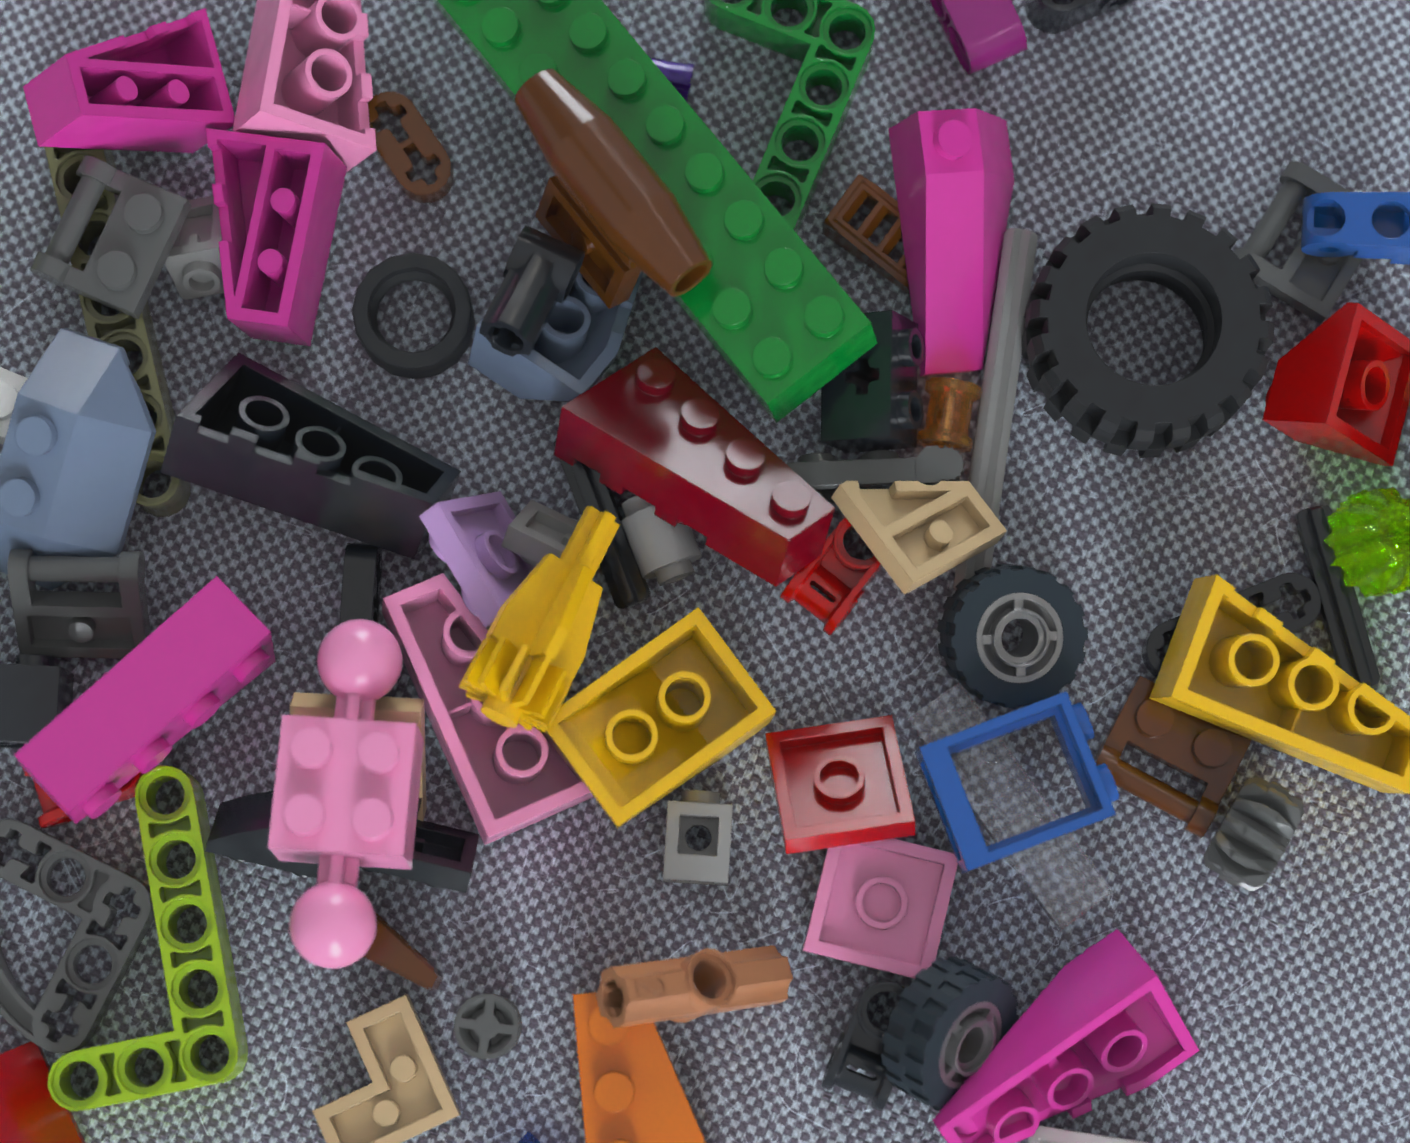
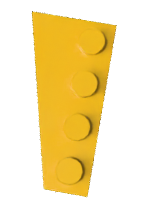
(1268, 685)

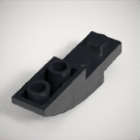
(440, 855)

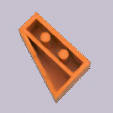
(628, 1082)

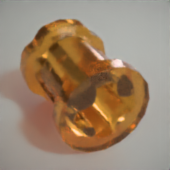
(949, 413)

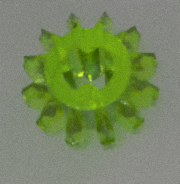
(1373, 541)

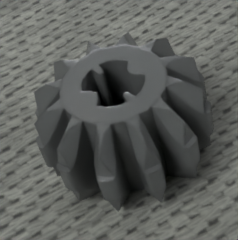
(1254, 833)

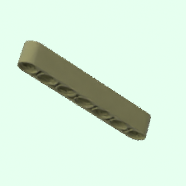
(122, 329)

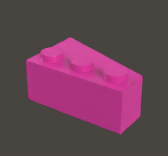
(135, 92)
(276, 229)

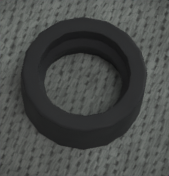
(405, 269)

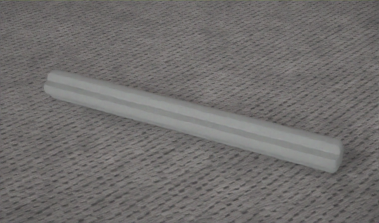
(1000, 380)

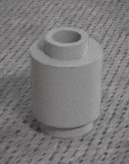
(658, 546)

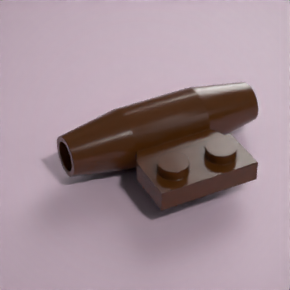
(607, 196)

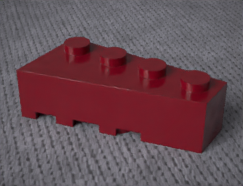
(697, 466)

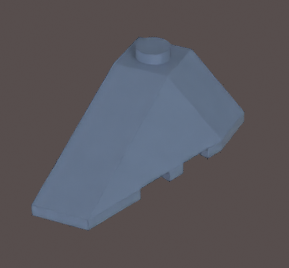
(570, 352)

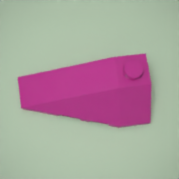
(953, 215)

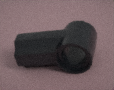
(535, 279)

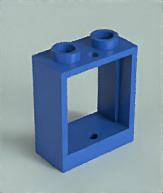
(1072, 730)

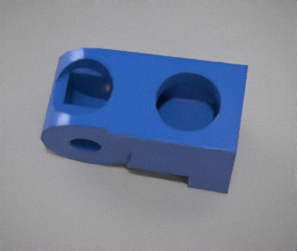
(1357, 225)

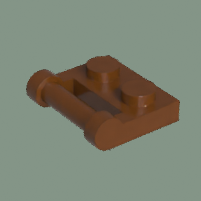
(1182, 743)

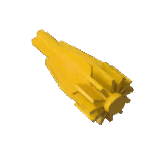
(542, 632)

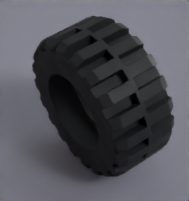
(1192, 266)

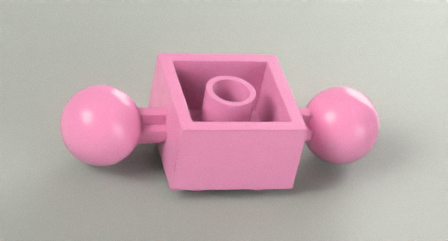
(346, 793)

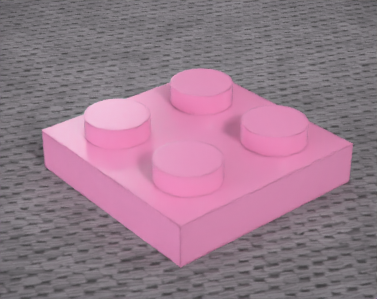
(882, 905)

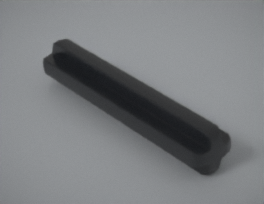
(619, 563)
(1338, 603)

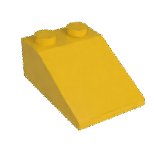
(659, 718)

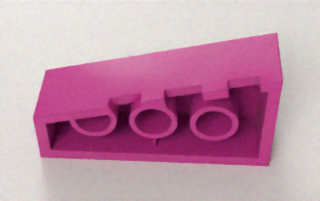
(148, 702)

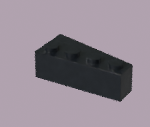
(305, 458)

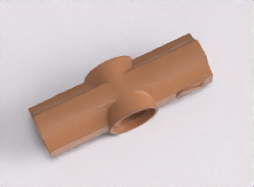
(667, 988)

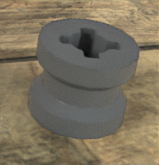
(477, 1025)

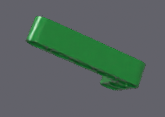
(821, 65)

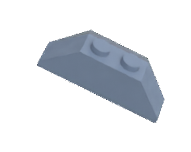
(74, 453)

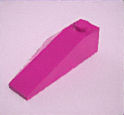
(1085, 1035)

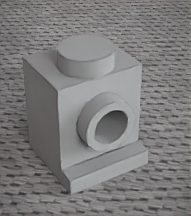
(698, 866)

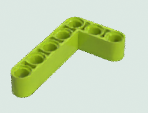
(180, 961)

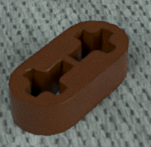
(419, 140)

